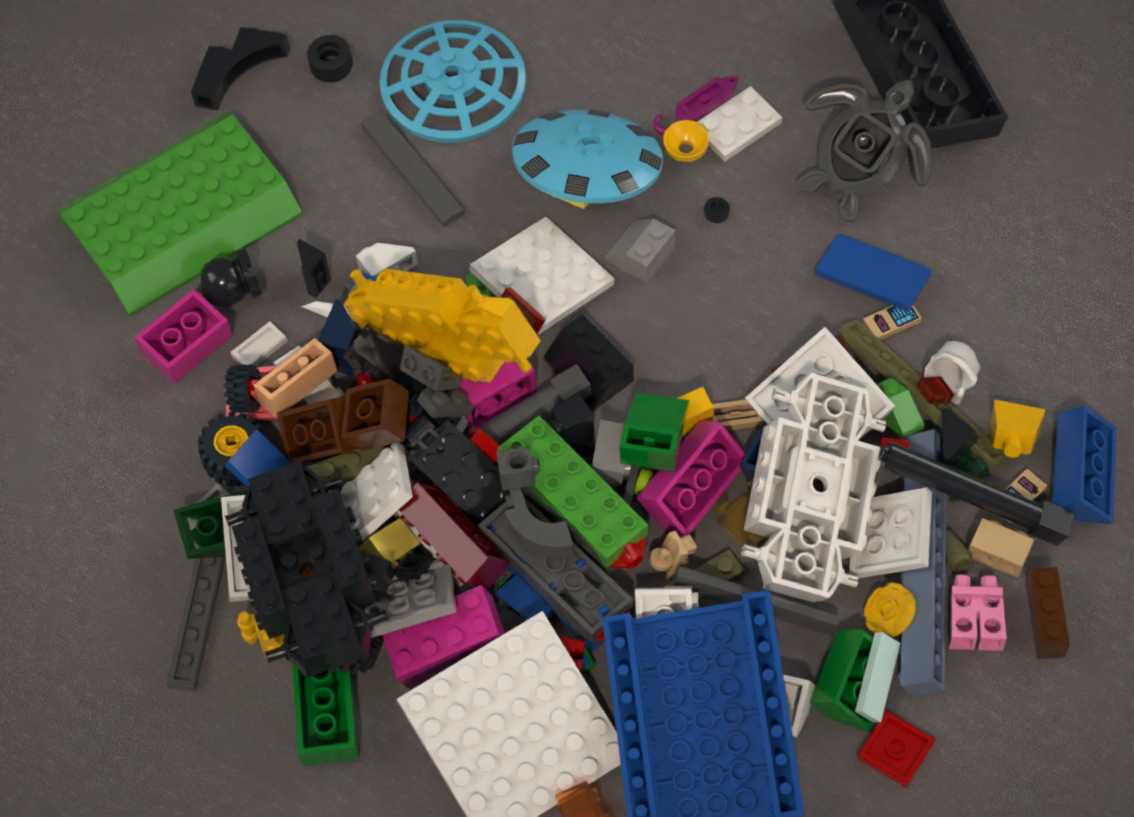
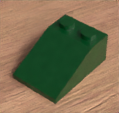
(203, 528)

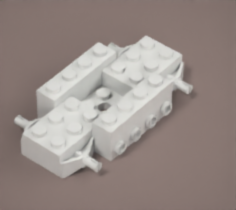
(805, 526)

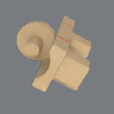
(672, 554)

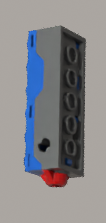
(571, 586)

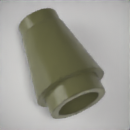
(957, 555)

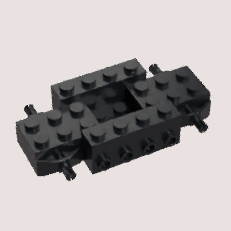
(299, 526)

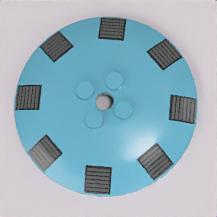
(587, 156)

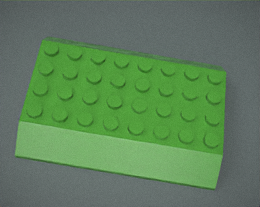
(179, 211)

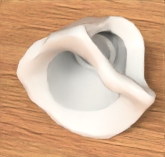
(957, 367)

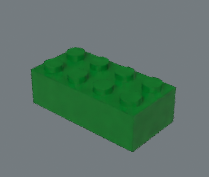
(325, 717)

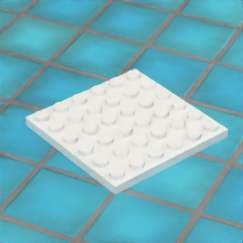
(513, 724)

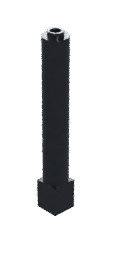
(1042, 520)

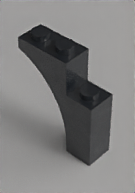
(224, 66)

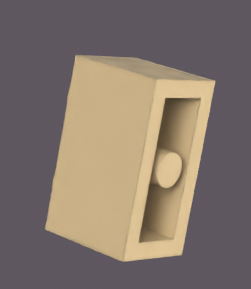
(1001, 547)

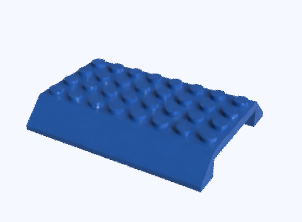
(703, 712)

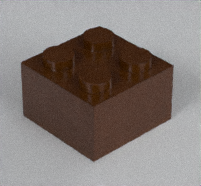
(375, 414)

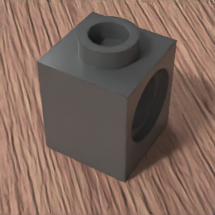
(509, 474)

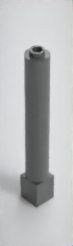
(508, 423)

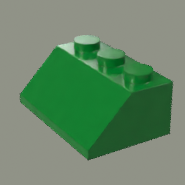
(843, 677)

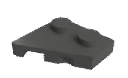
(445, 403)

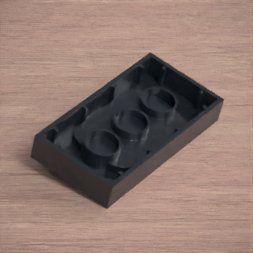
(925, 46)

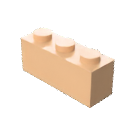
(295, 377)

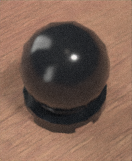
(227, 280)

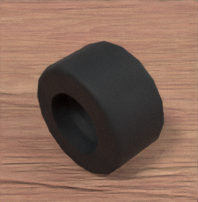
(329, 70)

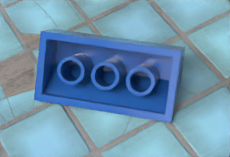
(1085, 465)

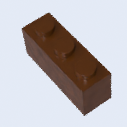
(1047, 613)

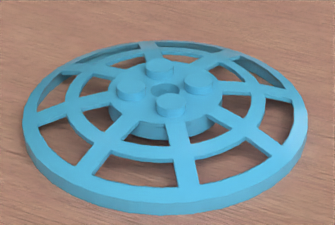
(454, 87)

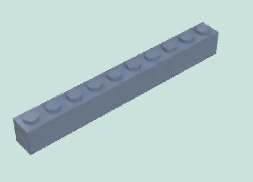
(924, 639)

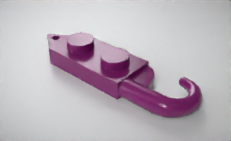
(701, 101)

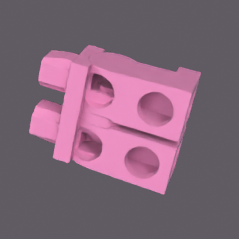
(974, 604)

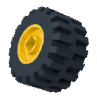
(221, 442)

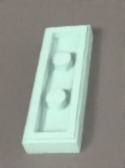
(877, 677)

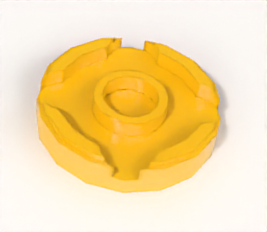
(890, 609)

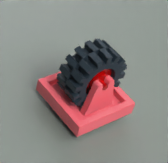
(241, 391)

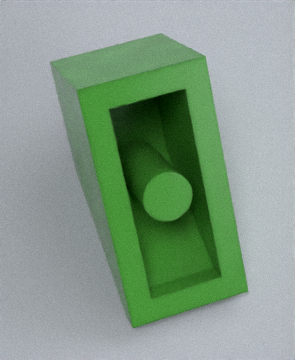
(905, 417)

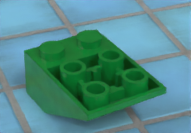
(653, 432)

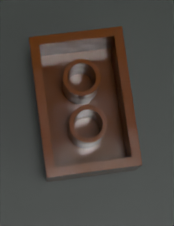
(314, 430)

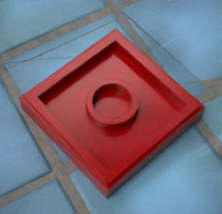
(896, 749)

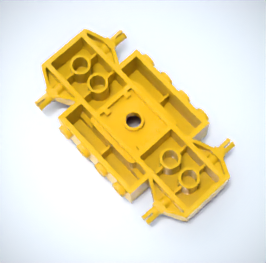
(444, 321)

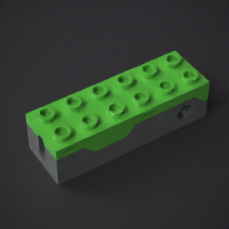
(574, 493)

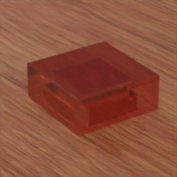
(935, 390)

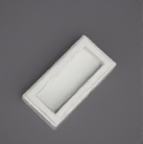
(259, 345)

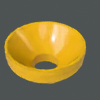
(686, 133)

